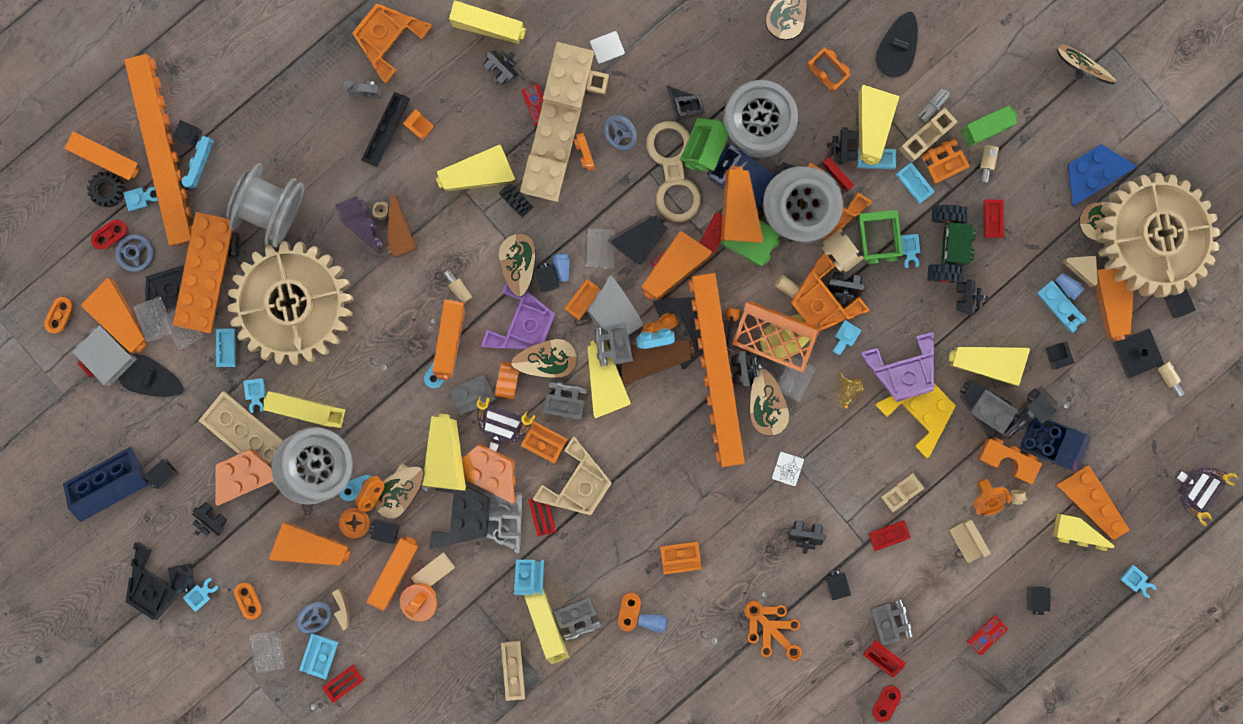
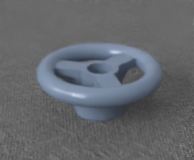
(622, 130)
(127, 253)
(311, 615)

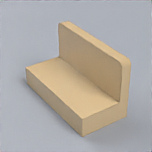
(969, 541)

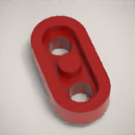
(109, 233)
(885, 703)

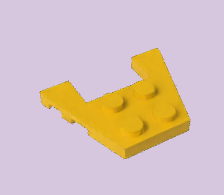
(930, 410)

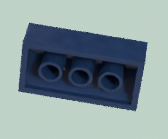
(104, 484)

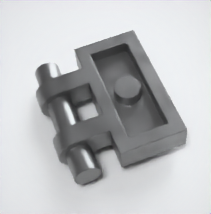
(366, 90)
(619, 344)
(565, 406)
(575, 613)
(886, 625)

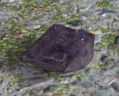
(354, 216)

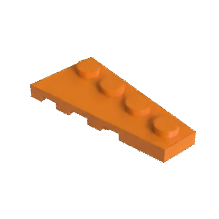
(1089, 495)

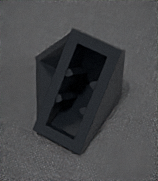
(685, 104)

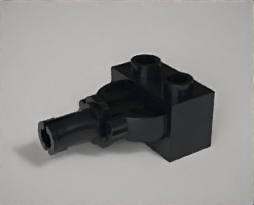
(1039, 405)

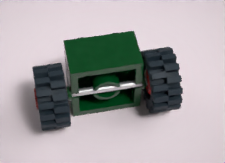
(956, 244)

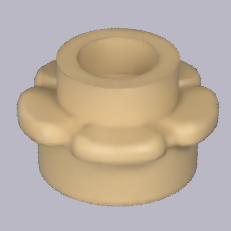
(376, 210)
(1018, 496)

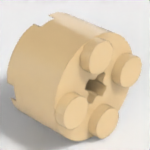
(842, 250)

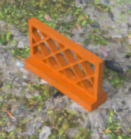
(781, 320)

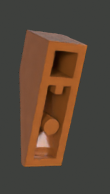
(399, 234)

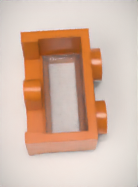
(829, 69)

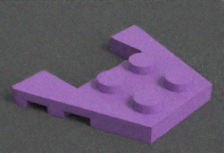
(528, 326)
(906, 377)

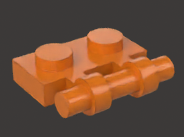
(948, 166)

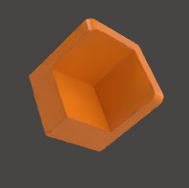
(418, 125)

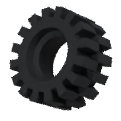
(95, 184)
(515, 199)

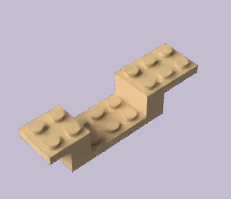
(557, 122)

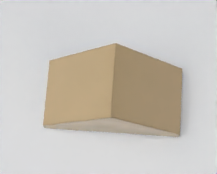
(1084, 268)

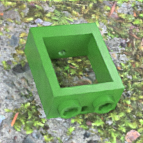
(989, 126)
(705, 145)
(880, 216)

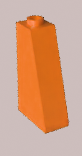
(102, 156)
(739, 214)
(675, 265)
(1115, 304)
(115, 315)
(448, 339)
(305, 546)
(393, 573)

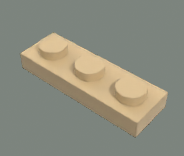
(513, 670)

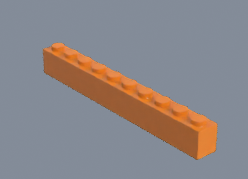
(159, 149)
(717, 368)

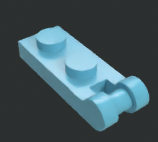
(198, 162)
(1061, 306)

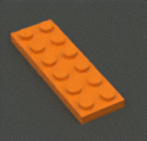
(203, 273)

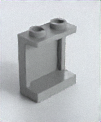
(103, 355)

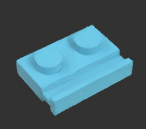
(528, 577)
(319, 656)

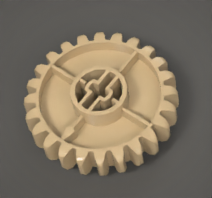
(1158, 235)
(271, 277)

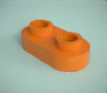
(586, 160)
(57, 314)
(666, 321)
(369, 493)
(248, 600)
(629, 611)

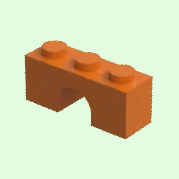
(1025, 467)

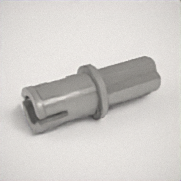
(934, 105)

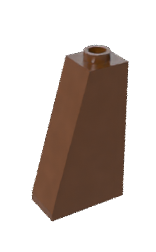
(656, 359)

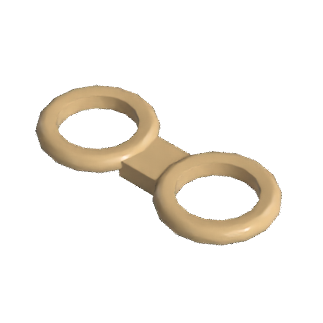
(673, 172)

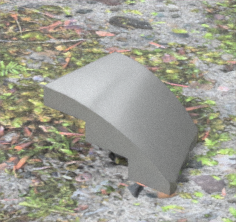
(613, 308)
(505, 520)

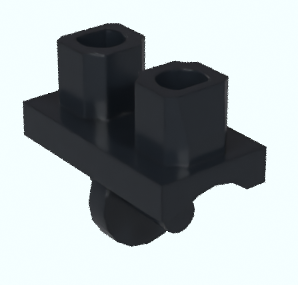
(501, 61)
(846, 136)
(844, 289)
(969, 289)
(747, 365)
(202, 515)
(805, 539)

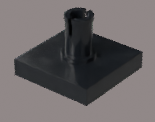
(1138, 353)

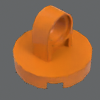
(991, 499)
(418, 602)

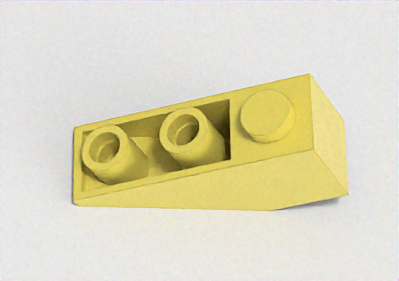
(1075, 529)

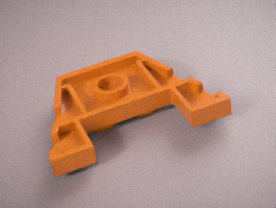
(380, 31)
(857, 204)
(816, 302)

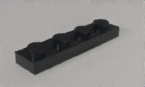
(385, 129)

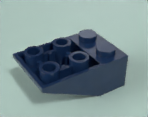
(758, 174)
(1055, 443)

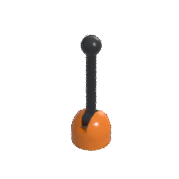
(732, 315)

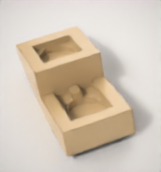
(902, 492)
(433, 571)
(343, 614)

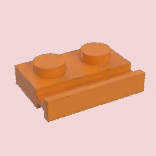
(544, 442)
(680, 557)

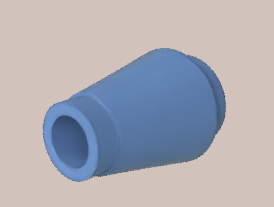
(561, 266)
(1070, 286)
(653, 622)

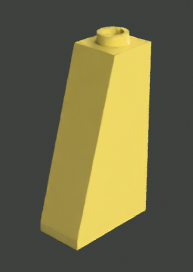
(486, 23)
(875, 119)
(480, 170)
(991, 362)
(606, 384)
(304, 409)
(443, 455)
(546, 627)

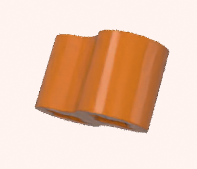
(507, 381)

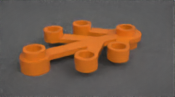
(769, 628)

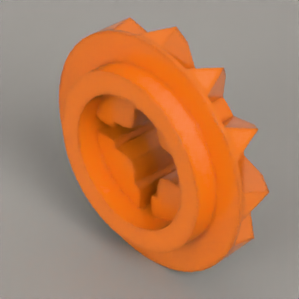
(348, 529)

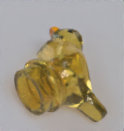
(849, 390)

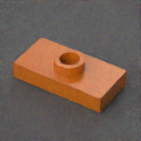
(582, 299)

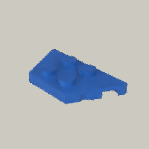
(1095, 172)

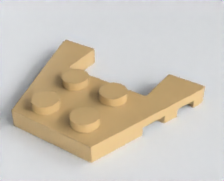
(584, 487)

